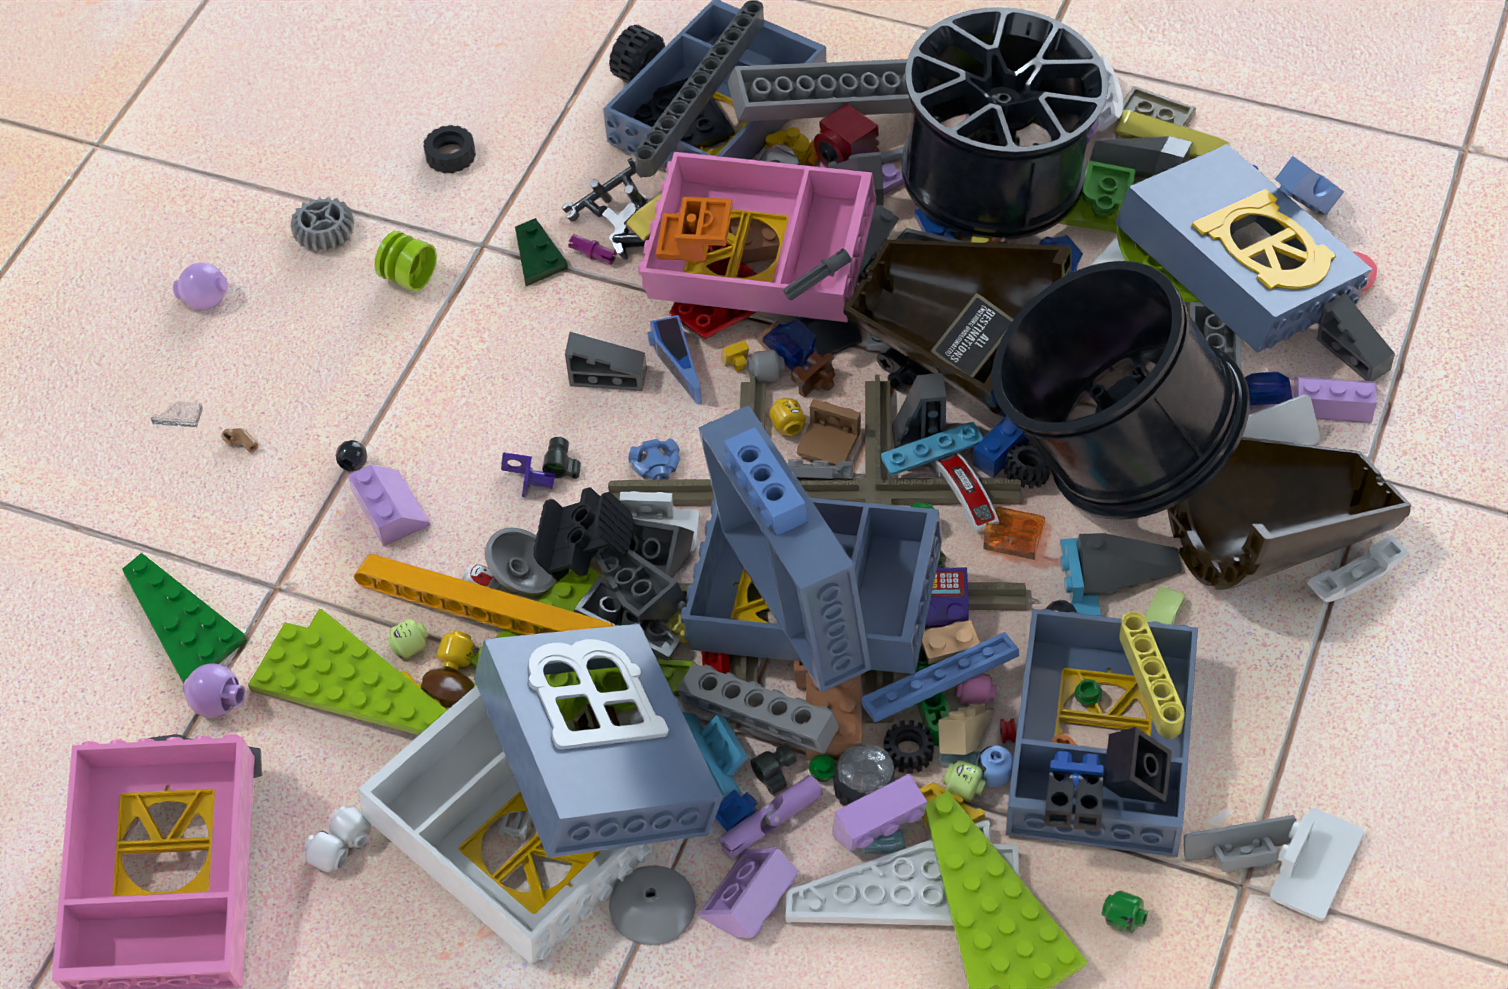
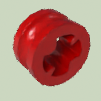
(1008, 730)

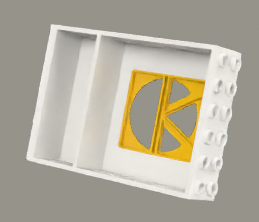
(443, 799)

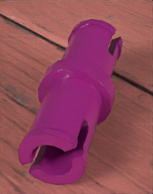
(592, 249)

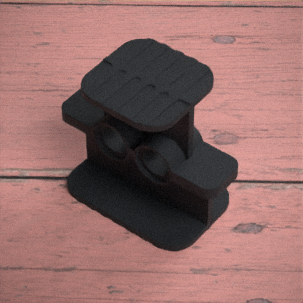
(576, 532)

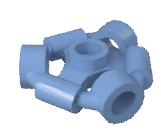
(658, 463)

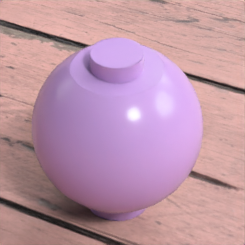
(201, 286)
(213, 690)

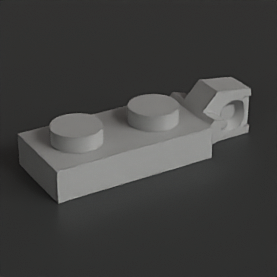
(821, 469)

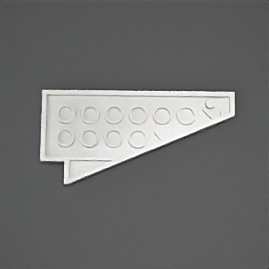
(887, 890)

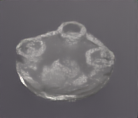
(865, 768)

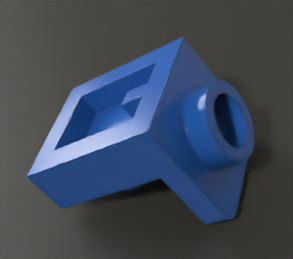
(735, 809)

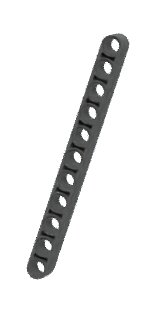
(699, 89)

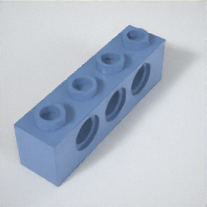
(765, 481)

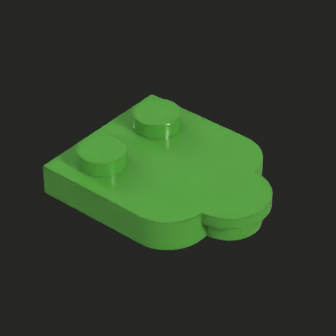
(1106, 187)

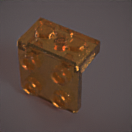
(1015, 534)

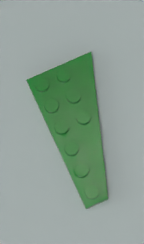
(183, 623)

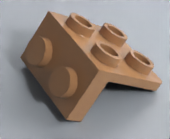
(830, 432)

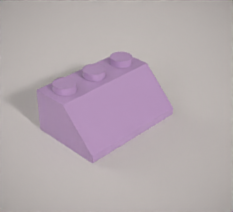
(1339, 397)
(387, 503)
(879, 813)
(749, 892)

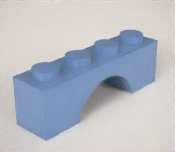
(1308, 187)

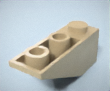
(964, 729)

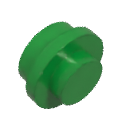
(1088, 692)
(822, 767)

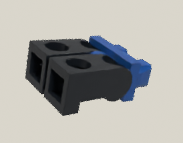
(1076, 781)

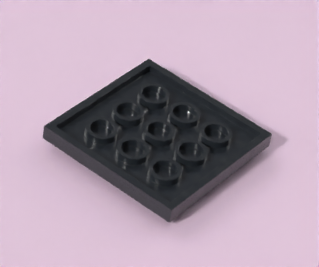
(706, 130)

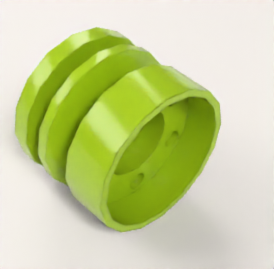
(405, 260)

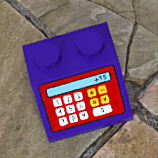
(949, 597)

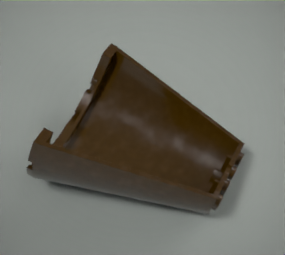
(923, 286)
(1280, 509)

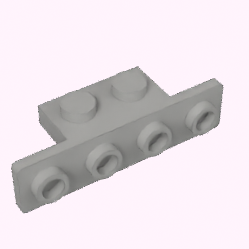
(1240, 844)

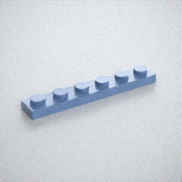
(939, 677)

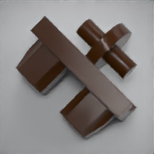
(817, 376)

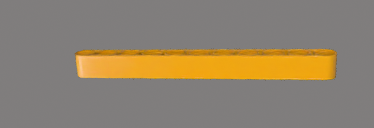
(468, 598)

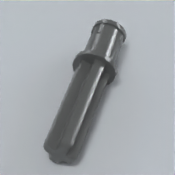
(826, 268)

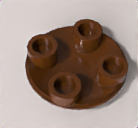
(446, 685)

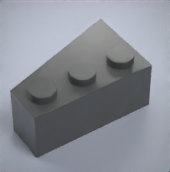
(1354, 339)
(603, 364)
(922, 411)

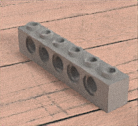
(814, 735)

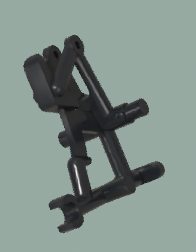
(620, 236)

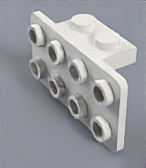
(1286, 422)
(659, 508)
(1315, 862)

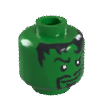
(1124, 911)

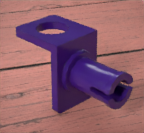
(531, 477)

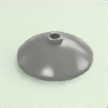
(513, 563)
(655, 918)

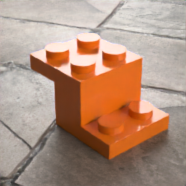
(696, 227)

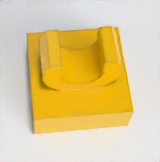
(736, 355)

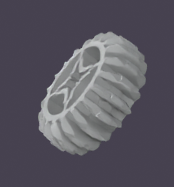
(321, 219)

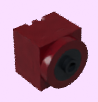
(844, 135)

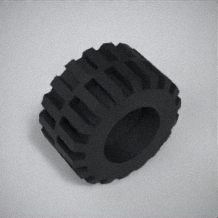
(634, 51)

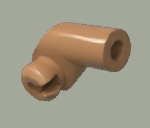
(239, 437)

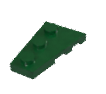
(537, 252)

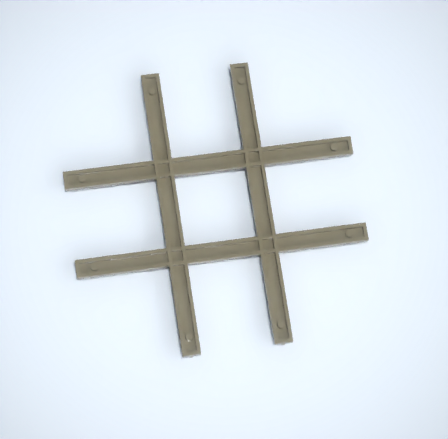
(874, 488)

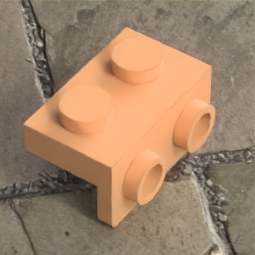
(948, 641)

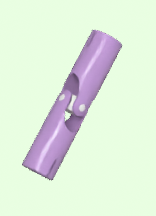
(779, 810)

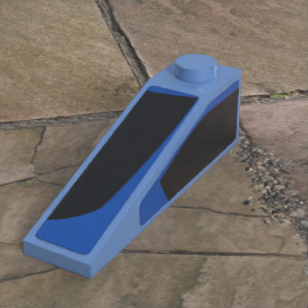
(673, 351)

